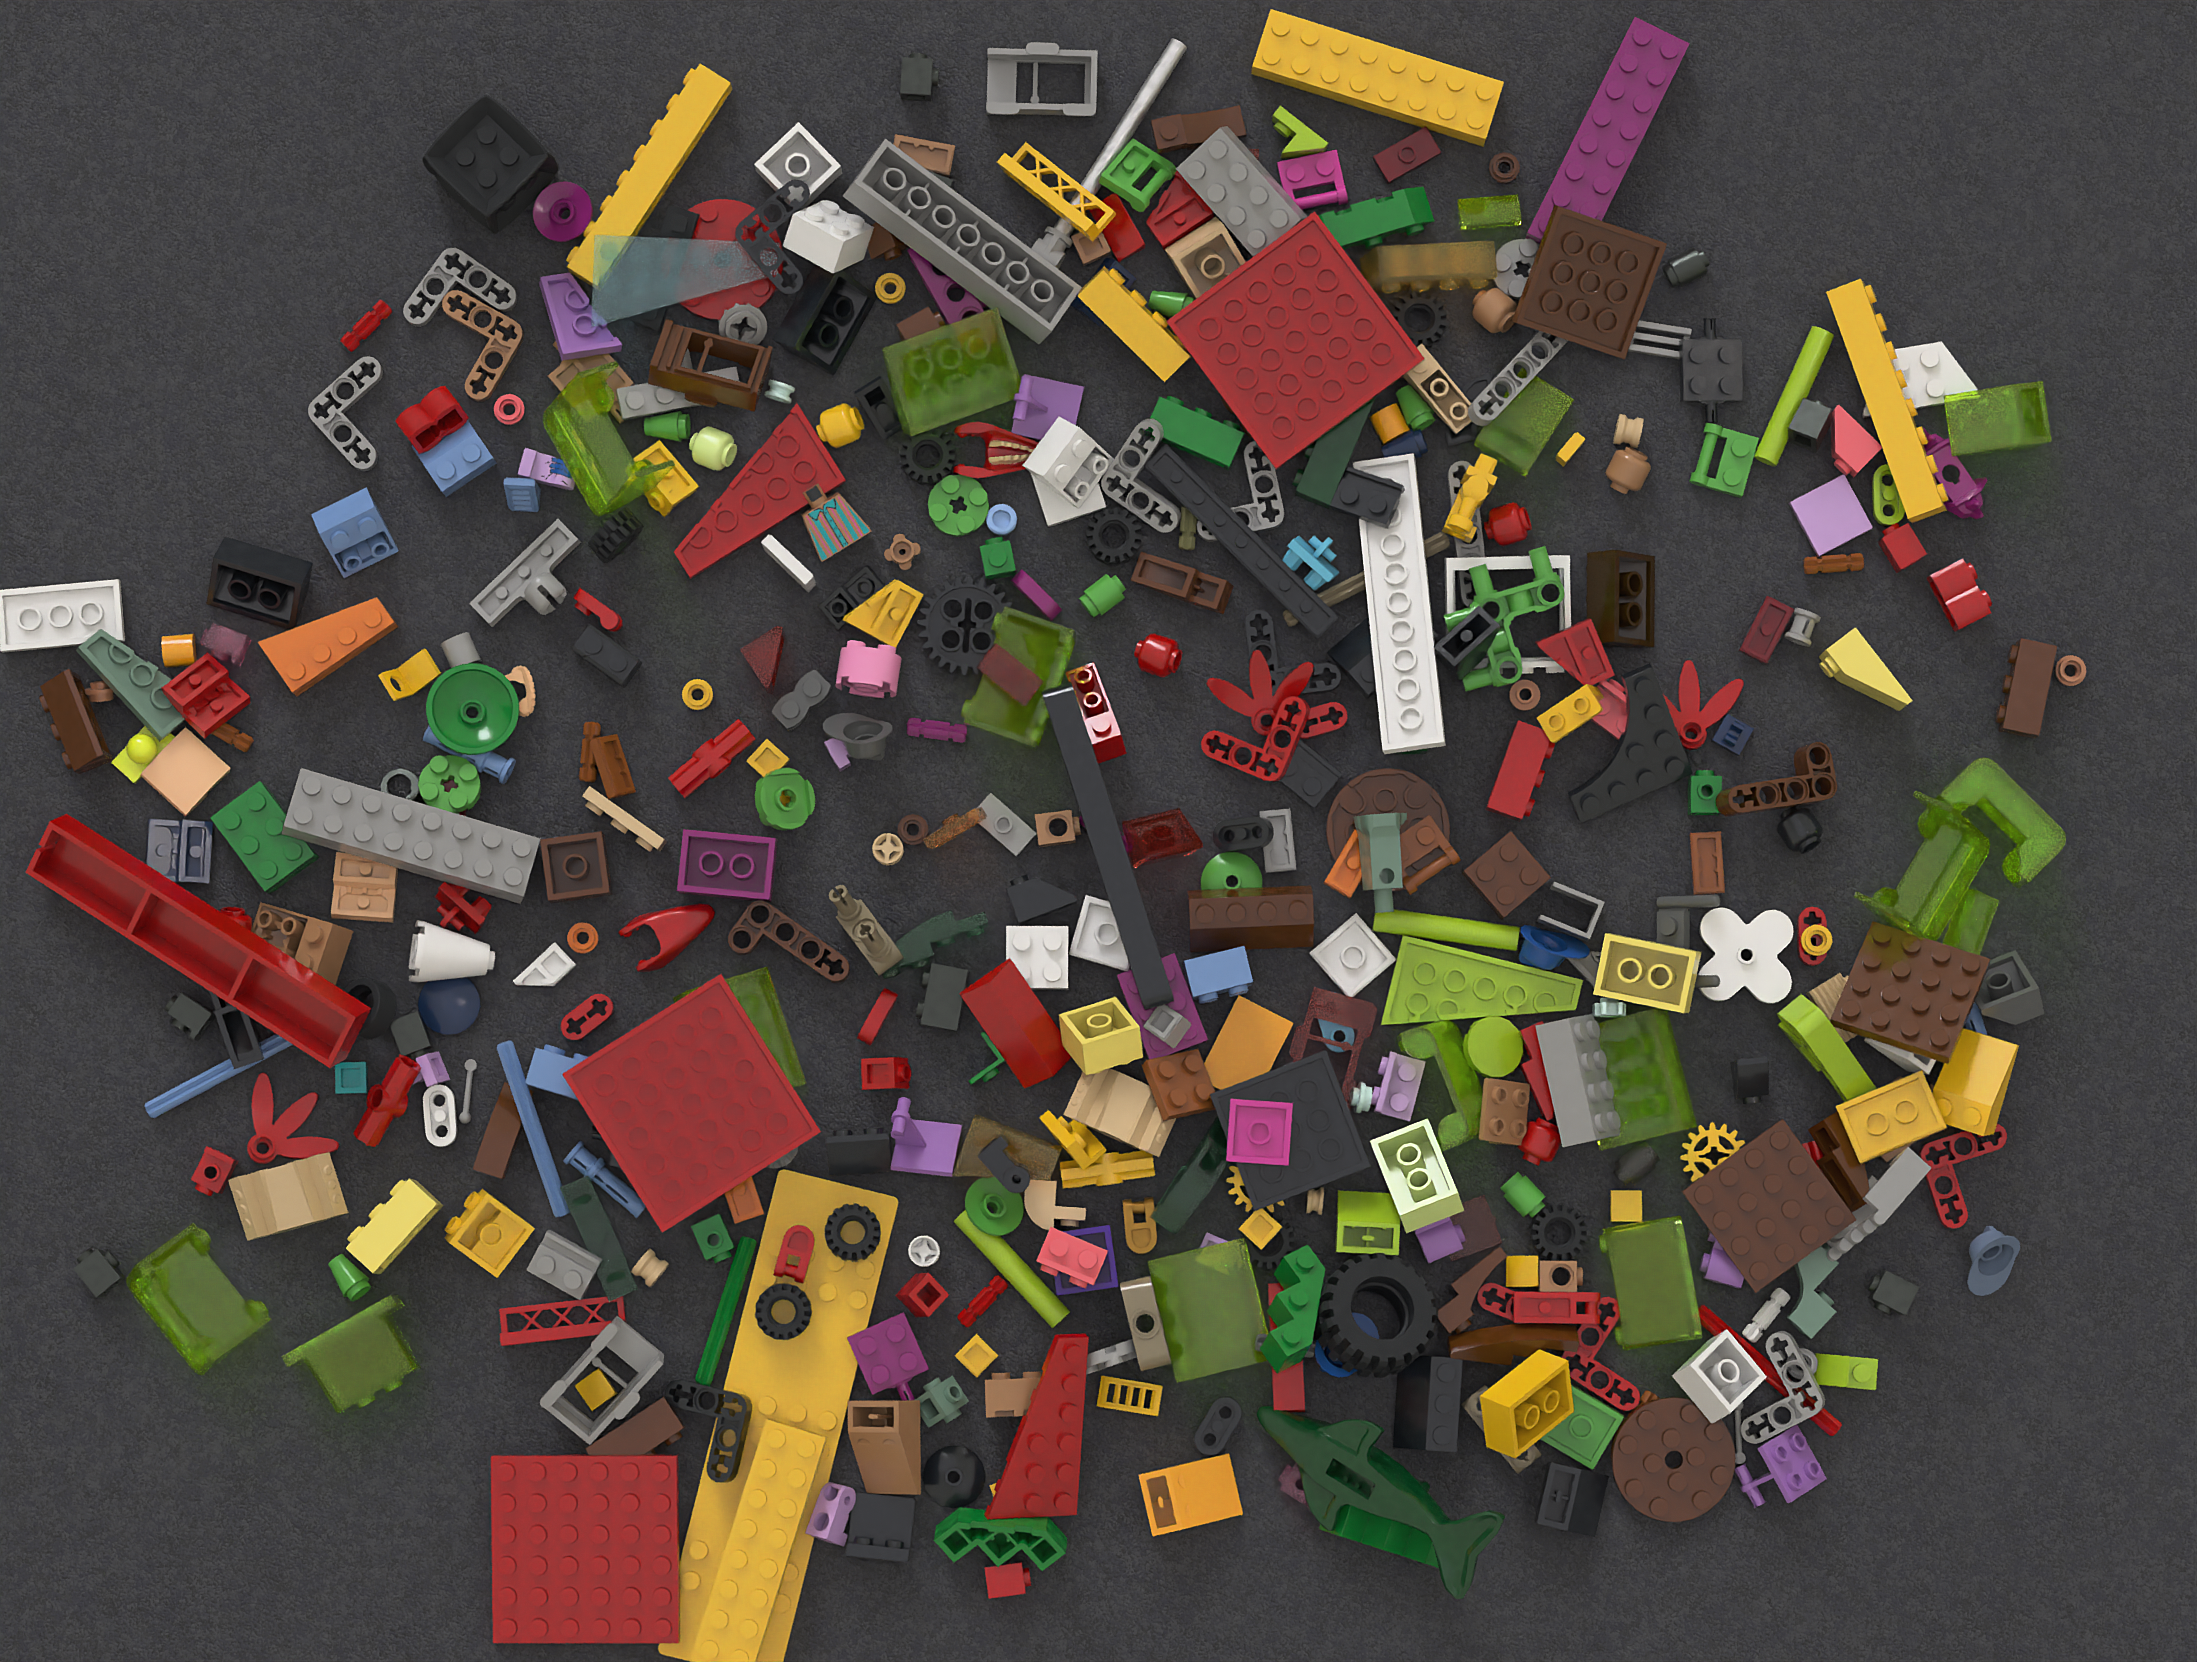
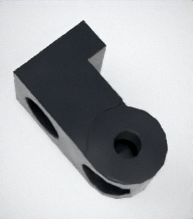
(1011, 1175)

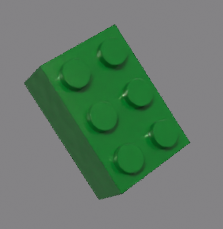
(254, 831)

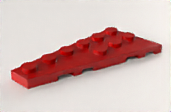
(762, 494)
(1046, 1450)

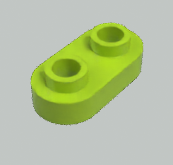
(1885, 496)

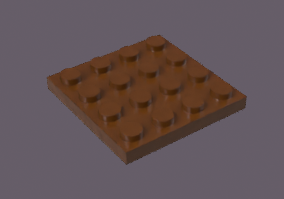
(1589, 282)
(1910, 992)
(1768, 1205)

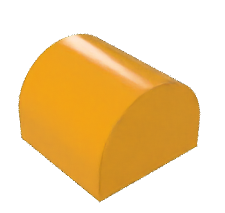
(1389, 423)
(179, 650)

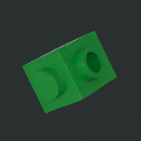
(997, 559)
(1703, 793)
(714, 1238)

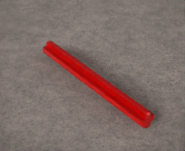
(1715, 1326)

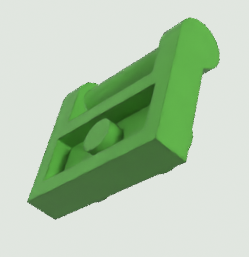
(1130, 168)
(1734, 461)

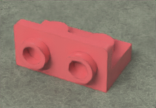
(1614, 714)
(1072, 1257)

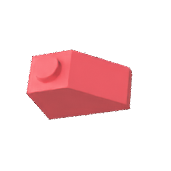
(1850, 443)

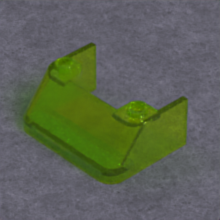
(592, 446)
(1936, 875)

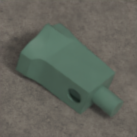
(1380, 856)

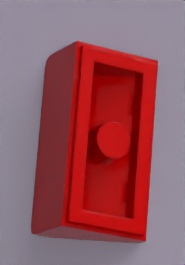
(1120, 232)

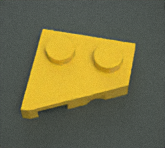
(886, 612)

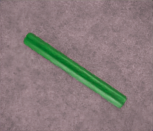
(725, 1310)

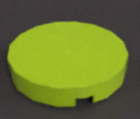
(1493, 1047)

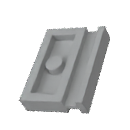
(564, 1264)

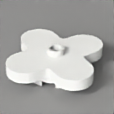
(1764, 937)

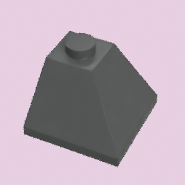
(2009, 991)

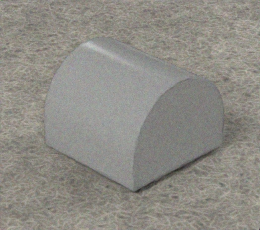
(460, 650)

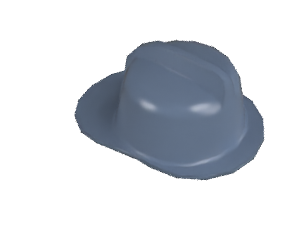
(1991, 1260)

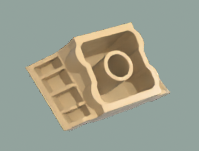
(1120, 1110)
(288, 1196)

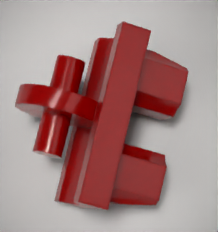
(458, 910)

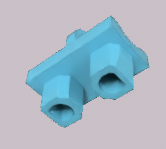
(1302, 552)

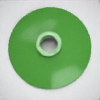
(1227, 865)
(1006, 1205)

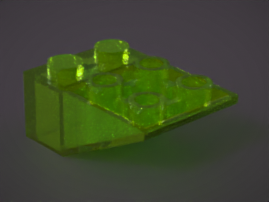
(1998, 419)
(1524, 425)

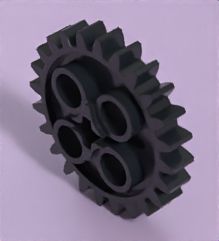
(939, 624)

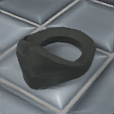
(415, 793)

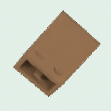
(304, 938)
(887, 1444)

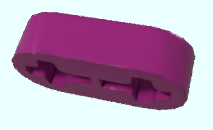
(1036, 595)

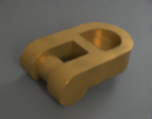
(1139, 1236)

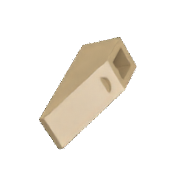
(1439, 391)

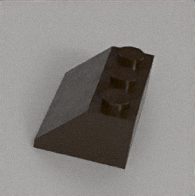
(1621, 597)

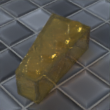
(1429, 266)

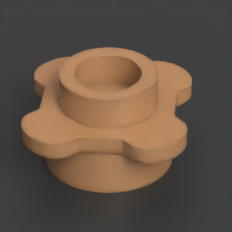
(899, 543)

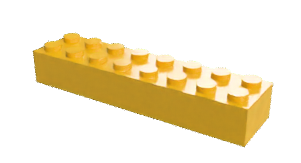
(1377, 77)
(759, 1544)

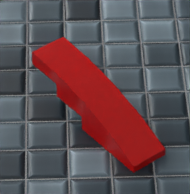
(1288, 1384)

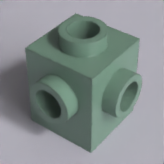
(946, 1399)

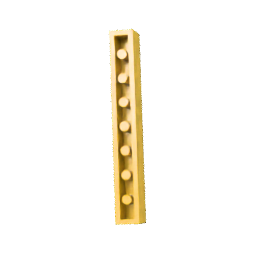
(654, 165)
(1886, 400)

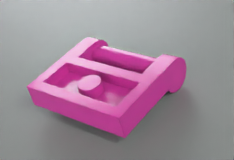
(1313, 172)

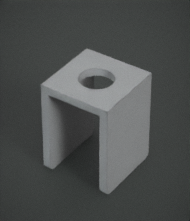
(1598, 904)

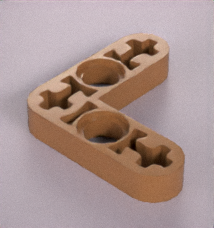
(495, 344)

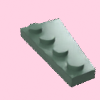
(133, 681)

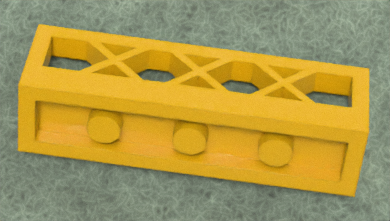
(1049, 196)

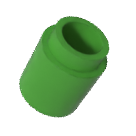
(1102, 595)
(1523, 1195)

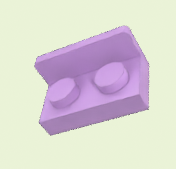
(1398, 1086)

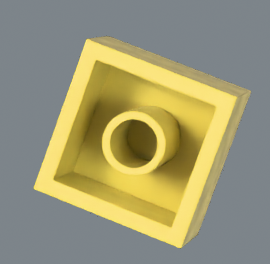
(1101, 1036)

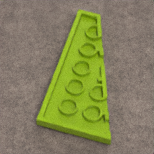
(1456, 984)

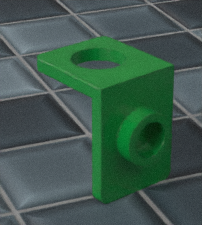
(991, 1071)

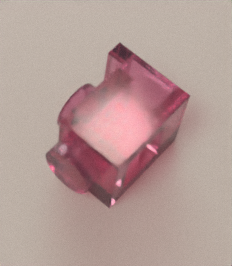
(225, 644)
(1288, 1478)

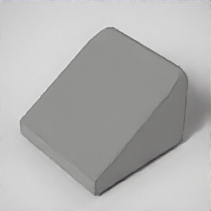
(1167, 1025)

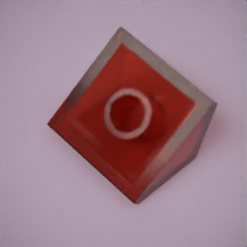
(765, 655)
(1160, 837)

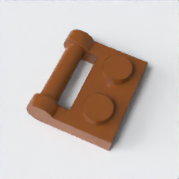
(1417, 843)

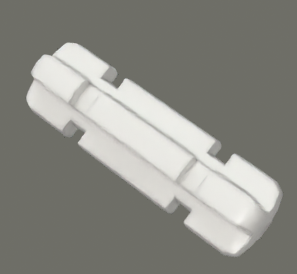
(1766, 1315)

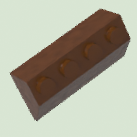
(1251, 918)

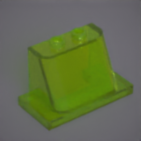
(358, 1356)

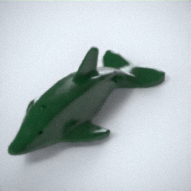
(1345, 1468)

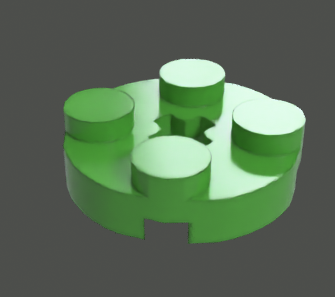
(942, 512)
(450, 768)
(768, 802)

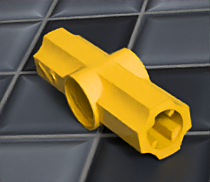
(1108, 1169)

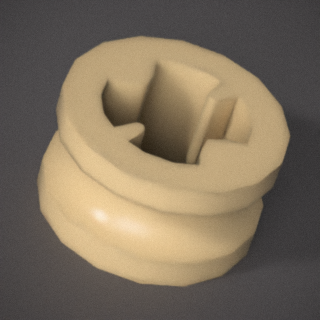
(1315, 1200)

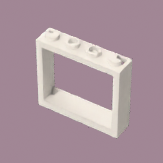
(1561, 562)

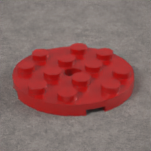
(719, 222)

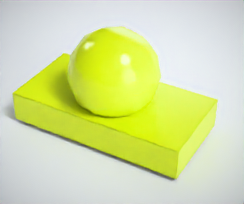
(140, 753)

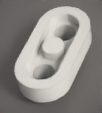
(440, 1116)

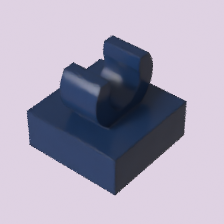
(1732, 734)

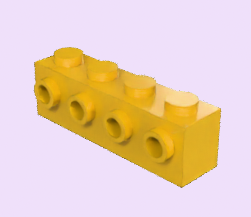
(1133, 322)

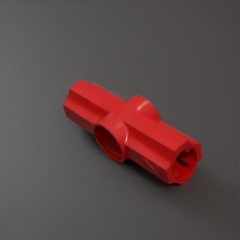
(711, 758)
(387, 1100)

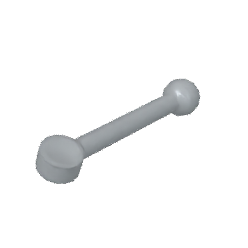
(470, 1066)
(1739, 1455)

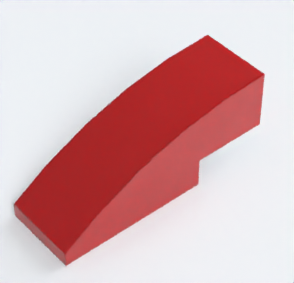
(1535, 1072)

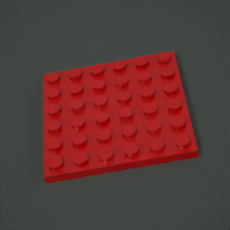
(1295, 340)
(691, 1103)
(585, 1548)

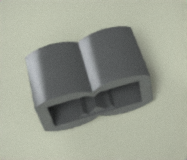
(795, 707)

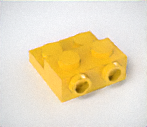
(488, 1232)

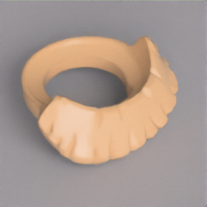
(522, 675)

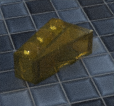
(1033, 1152)

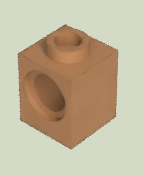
(1044, 821)
(1545, 1280)

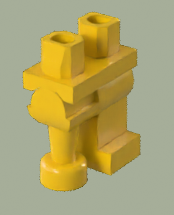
(1476, 486)

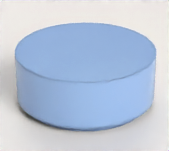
(1001, 520)

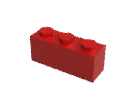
(1520, 772)

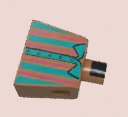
(831, 522)

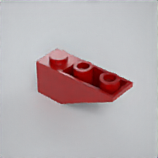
(1097, 713)

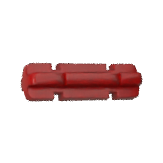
(366, 325)
(982, 1301)

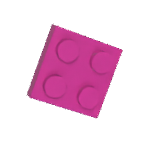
(1259, 1132)

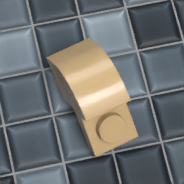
(1041, 1208)

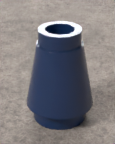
(1407, 443)

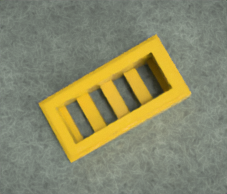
(1155, 1398)

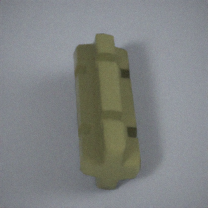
(1188, 528)

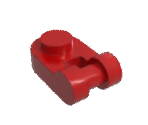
(587, 604)
(797, 1242)

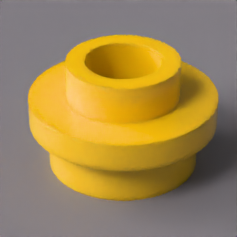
(883, 281)
(694, 685)
(1825, 937)

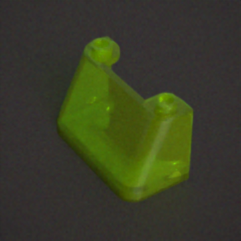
(1045, 652)
(1446, 1044)
(1652, 1283)
(195, 1300)

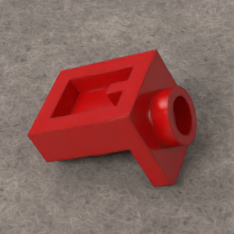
(885, 1073)

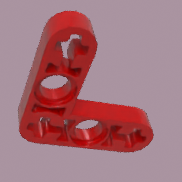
(1270, 751)
(1945, 1169)
(1587, 1354)

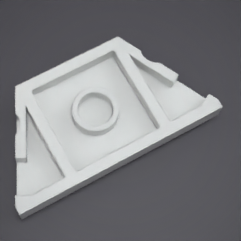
(1929, 374)

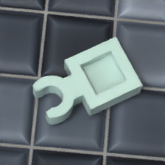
(1609, 1008)

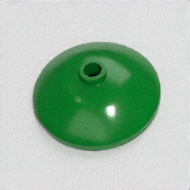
(472, 688)

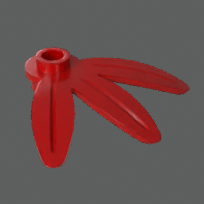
(1261, 685)
(1690, 717)
(276, 1135)

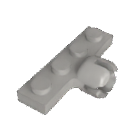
(650, 399)
(529, 577)

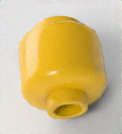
(840, 425)

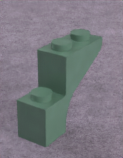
(1812, 1309)

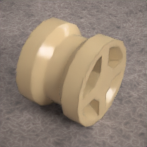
(1628, 430)
(888, 844)
(650, 1267)

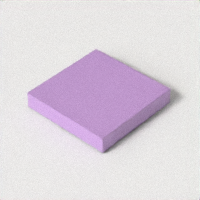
(1830, 515)

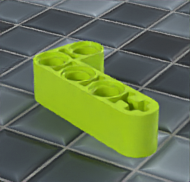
(1826, 1048)

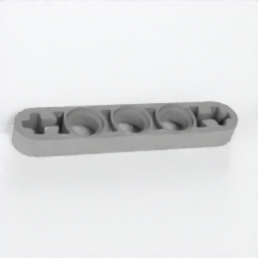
(1511, 381)
(1461, 549)

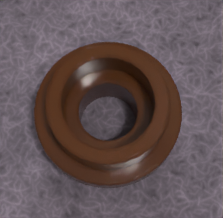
(1504, 158)
(906, 822)

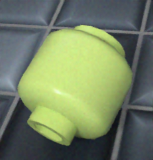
(713, 448)

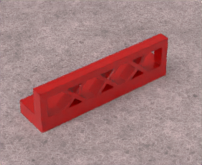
(556, 1333)

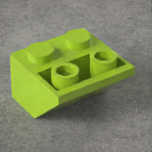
(1367, 1223)

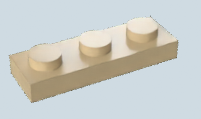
(623, 820)

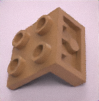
(1504, 1112)

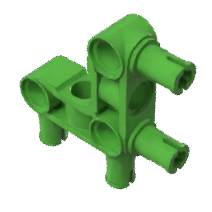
(1510, 604)

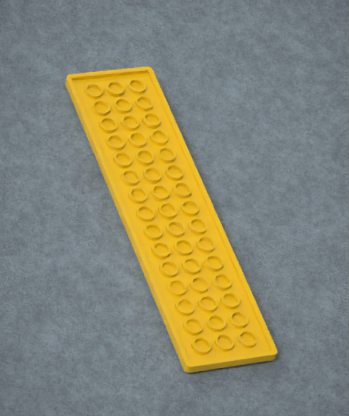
(788, 1381)

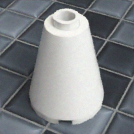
(447, 955)

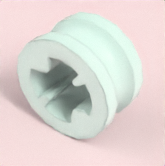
(779, 391)

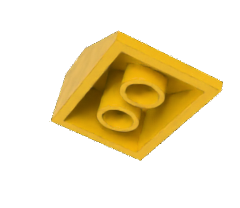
(1975, 1082)

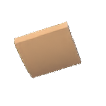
(185, 771)
(363, 889)

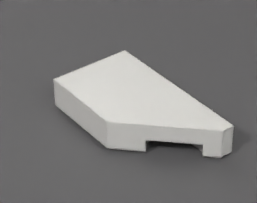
(547, 968)

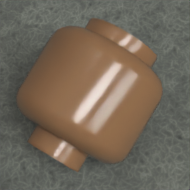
(1494, 310)
(1628, 470)

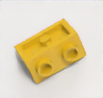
(673, 487)
(1571, 712)
(1075, 1139)

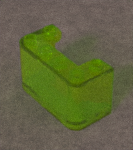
(2013, 811)

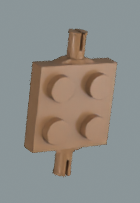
(569, 368)

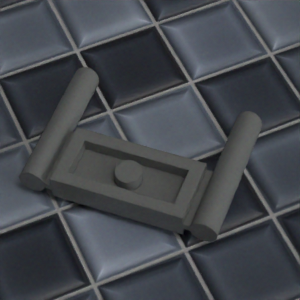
(1674, 925)

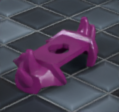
(1966, 495)

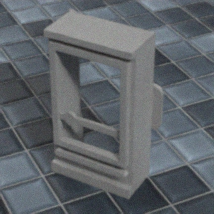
(1003, 74)
(634, 1351)

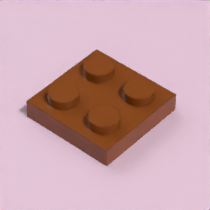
(1179, 1084)

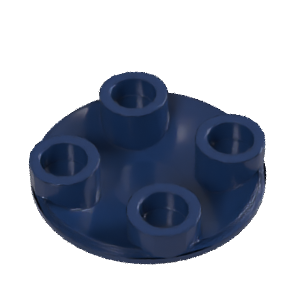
(449, 1005)

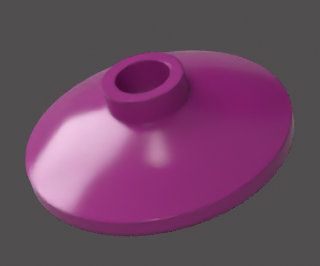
(551, 205)

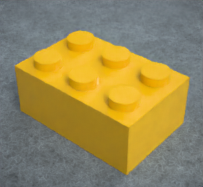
(1527, 1403)

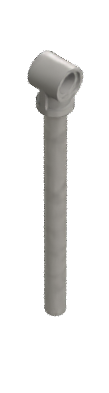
(1057, 238)

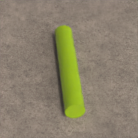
(1796, 389)
(1447, 929)
(1015, 1271)

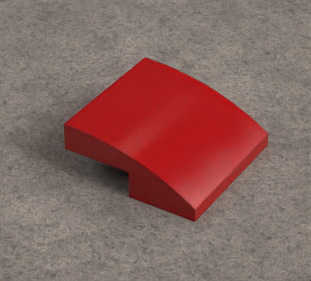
(206, 695)

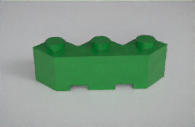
(1375, 219)
(1294, 1309)
(1384, 1535)
(1000, 1537)

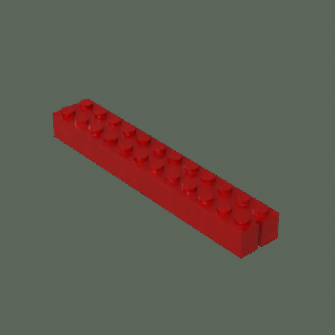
(198, 940)

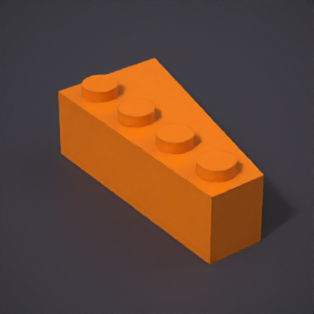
(322, 646)

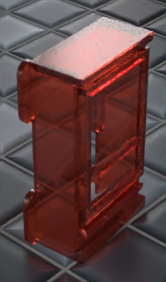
(1342, 1011)

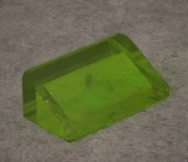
(1489, 212)
(1971, 921)

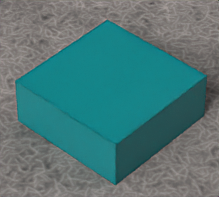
(351, 1078)

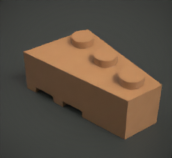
(1009, 1396)

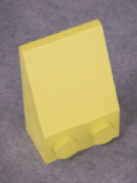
(1859, 667)

